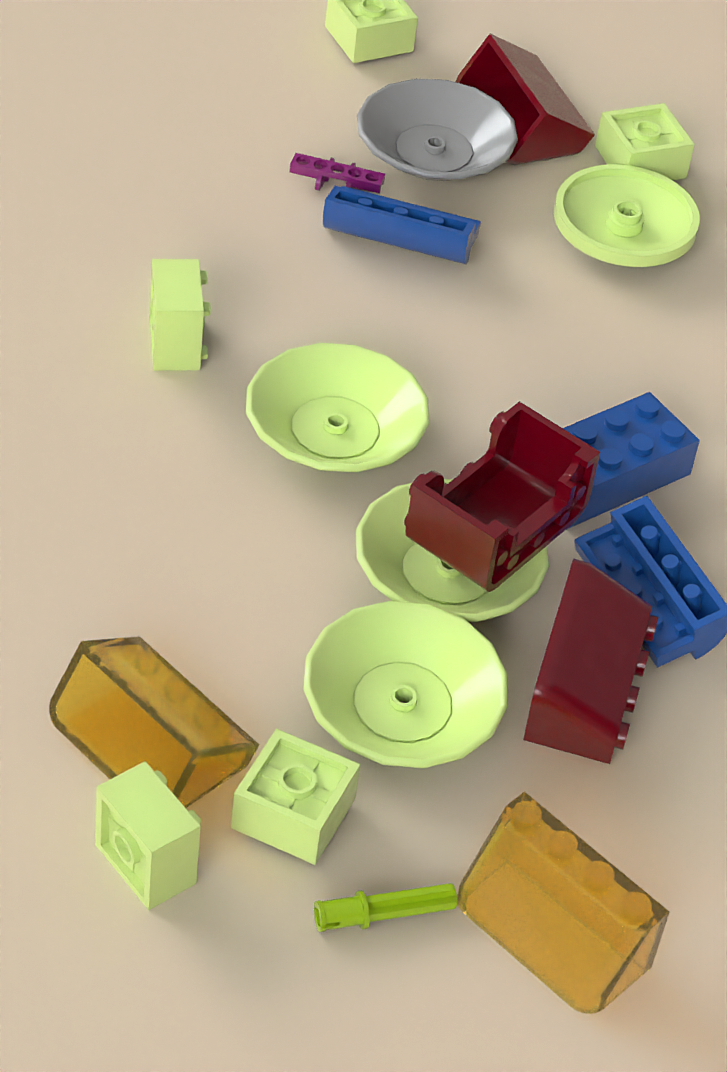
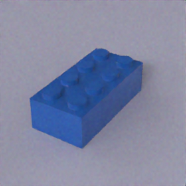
(639, 452)

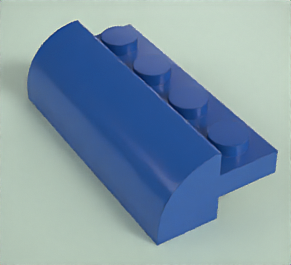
(400, 224)
(655, 565)

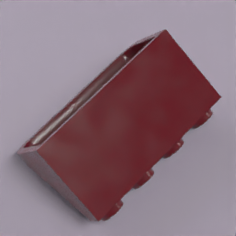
(542, 113)
(590, 666)

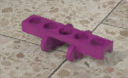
(323, 170)

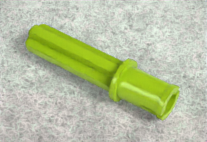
(366, 909)

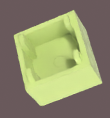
(371, 27)
(645, 139)
(177, 314)
(295, 796)
(147, 834)

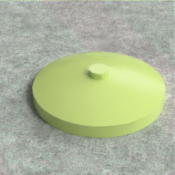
(626, 215)

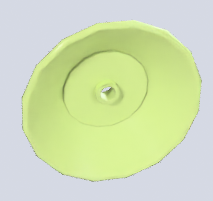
(337, 407)
(414, 575)
(413, 656)

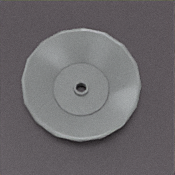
(437, 129)

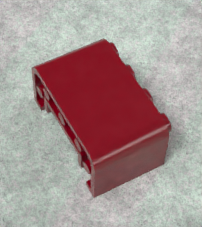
(505, 502)

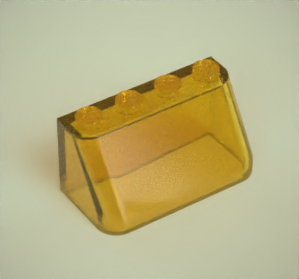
(134, 707)
(561, 907)

